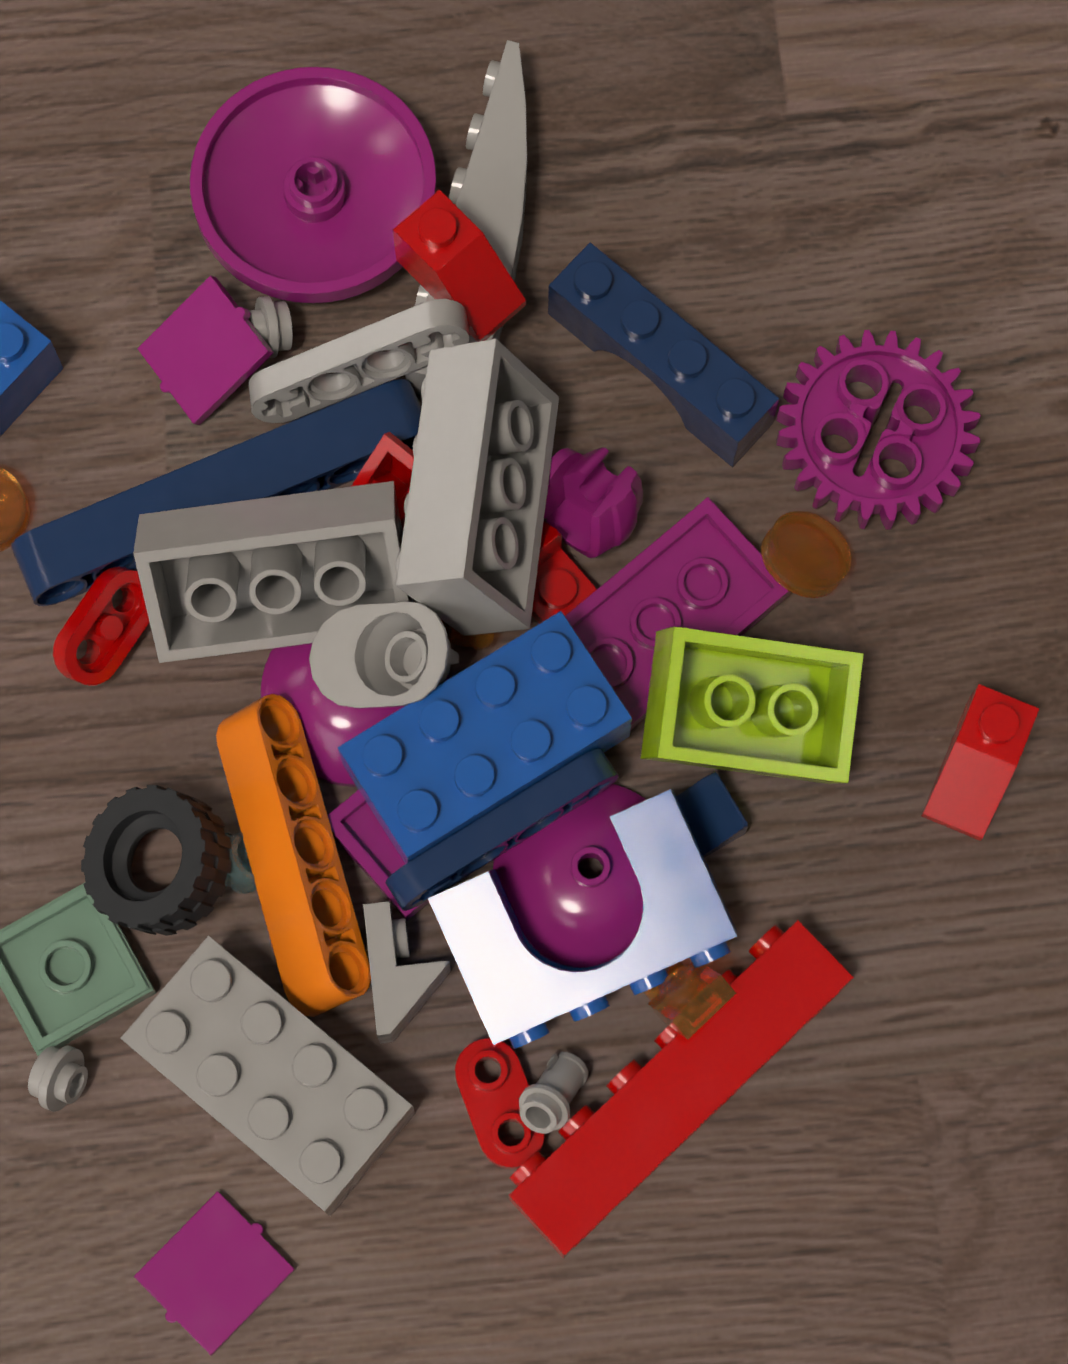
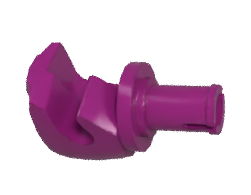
(590, 503)

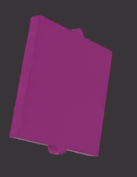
(205, 350)
(214, 1273)

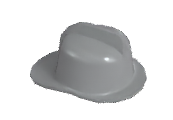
(381, 655)

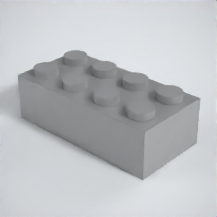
(478, 489)
(265, 568)
(269, 1075)

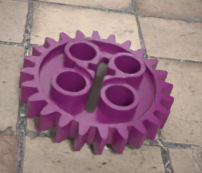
(929, 451)

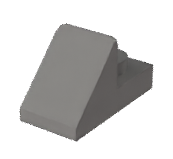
(396, 989)

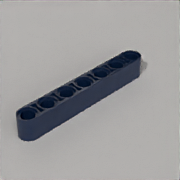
(296, 458)

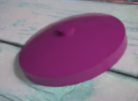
(309, 182)

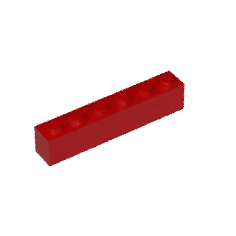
(676, 1090)

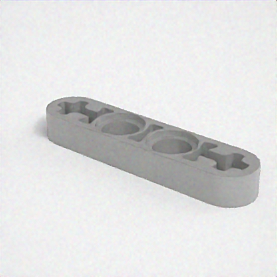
(301, 382)

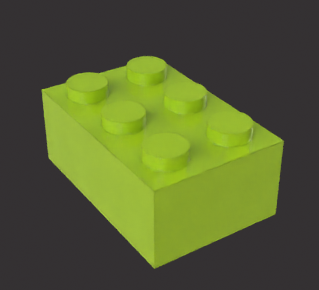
(752, 705)

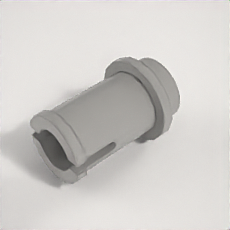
(547, 1102)

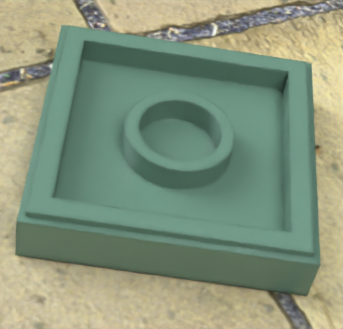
(68, 970)

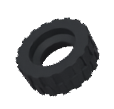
(111, 853)

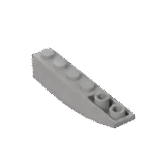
(496, 178)

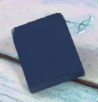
(712, 814)

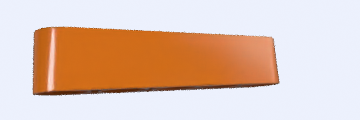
(293, 856)

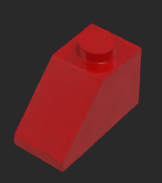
(457, 264)
(980, 761)

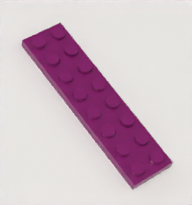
(690, 577)

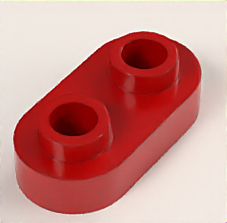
(106, 629)
(495, 1102)

